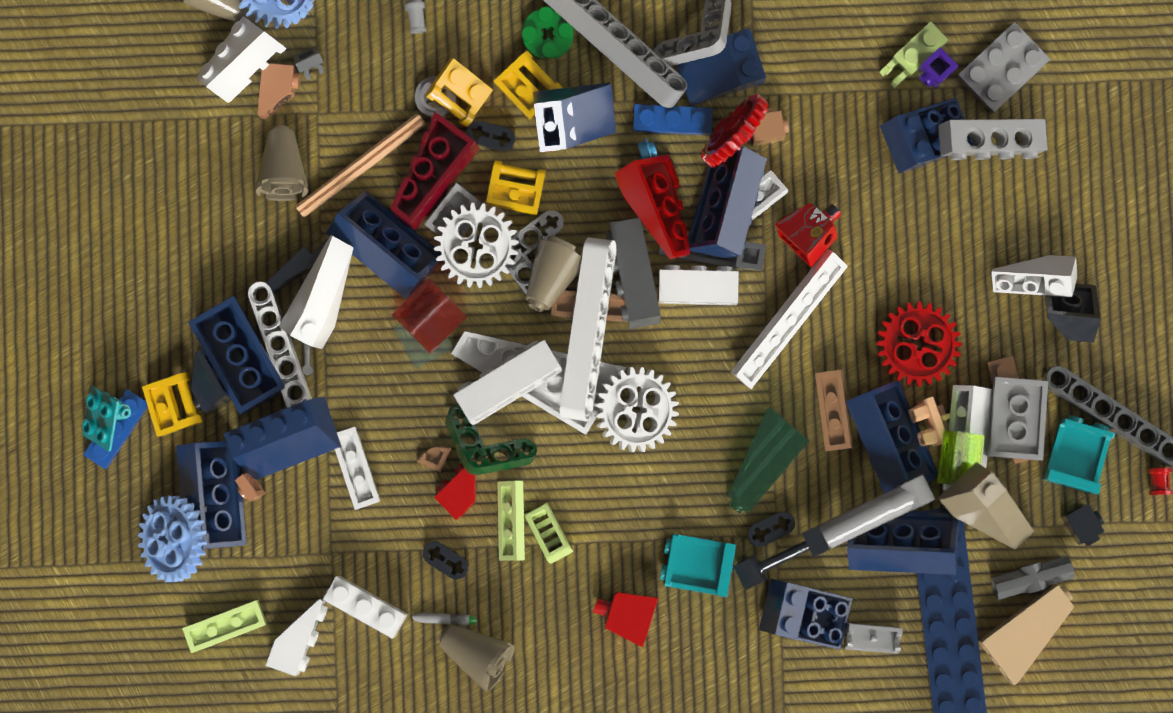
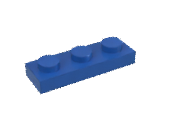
(672, 120)
(122, 431)

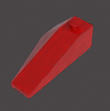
(651, 192)

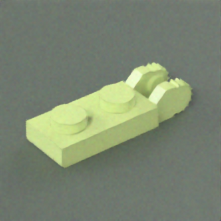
(915, 52)

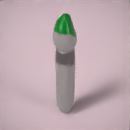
(441, 618)

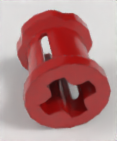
(1160, 481)

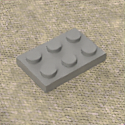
(1003, 67)
(1018, 418)

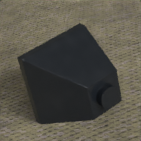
(1076, 315)
(206, 385)

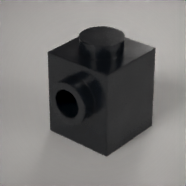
(1084, 524)

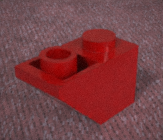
(459, 493)

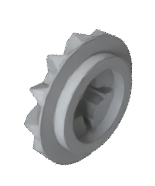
(431, 107)

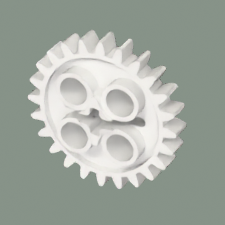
(453, 240)
(659, 412)

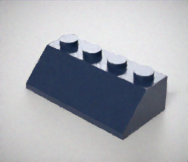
(727, 205)
(385, 244)
(237, 355)
(891, 436)
(284, 438)
(209, 482)
(909, 545)

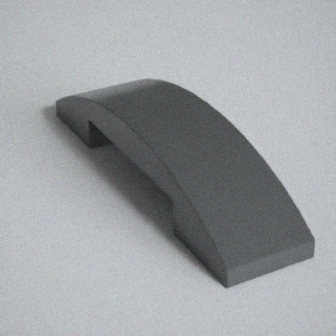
(750, 259)

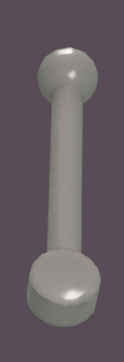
(307, 369)

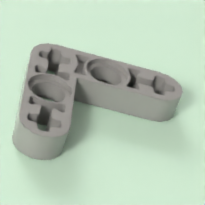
(706, 43)
(521, 258)

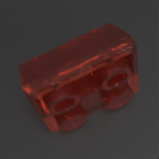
(429, 315)

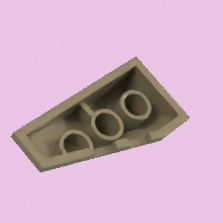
(987, 506)

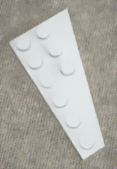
(488, 352)

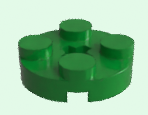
(549, 48)

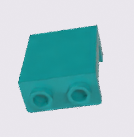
(1078, 455)
(698, 565)

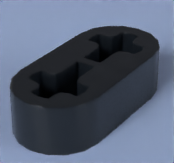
(492, 130)
(774, 534)
(441, 565)

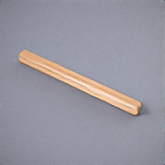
(360, 165)

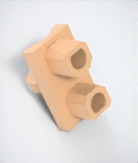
(935, 421)

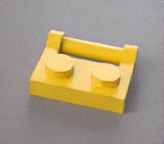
(462, 84)
(519, 88)
(515, 195)
(164, 407)

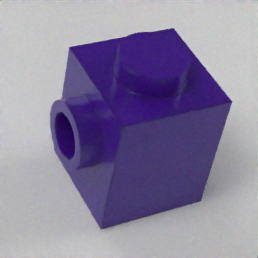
(936, 68)

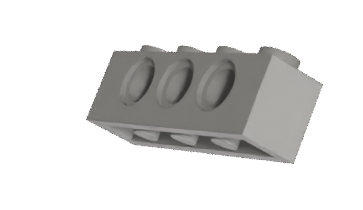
(1029, 132)

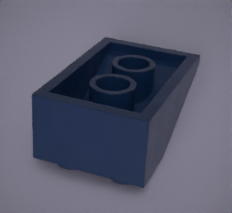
(725, 73)

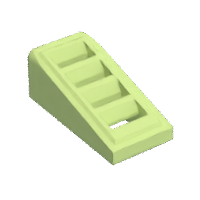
(561, 551)

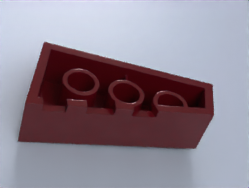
(433, 170)

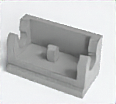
(873, 638)

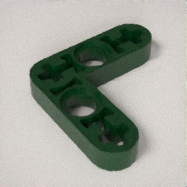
(479, 451)

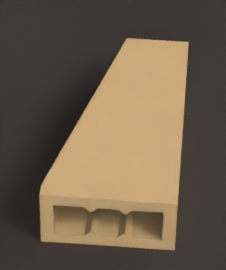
(1024, 634)

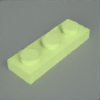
(510, 520)
(224, 626)

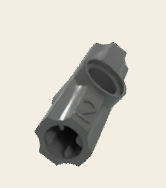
(1032, 577)

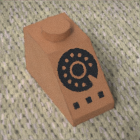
(276, 88)

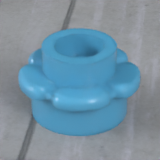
(646, 149)

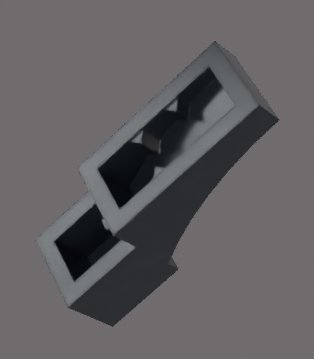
(294, 268)

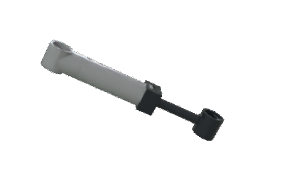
(842, 528)

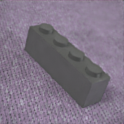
(634, 274)

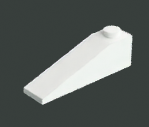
(319, 298)

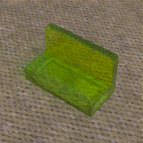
(958, 454)

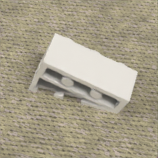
(237, 59)

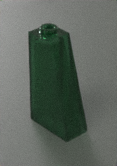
(767, 457)

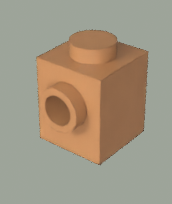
(771, 128)

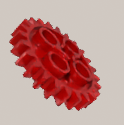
(734, 130)
(924, 321)

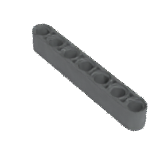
(1113, 411)

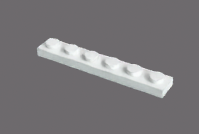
(789, 318)

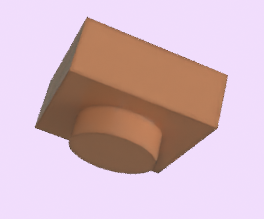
(249, 487)

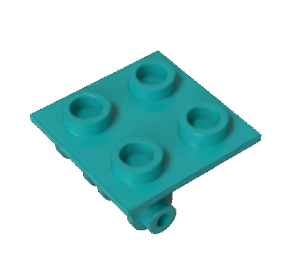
(101, 417)

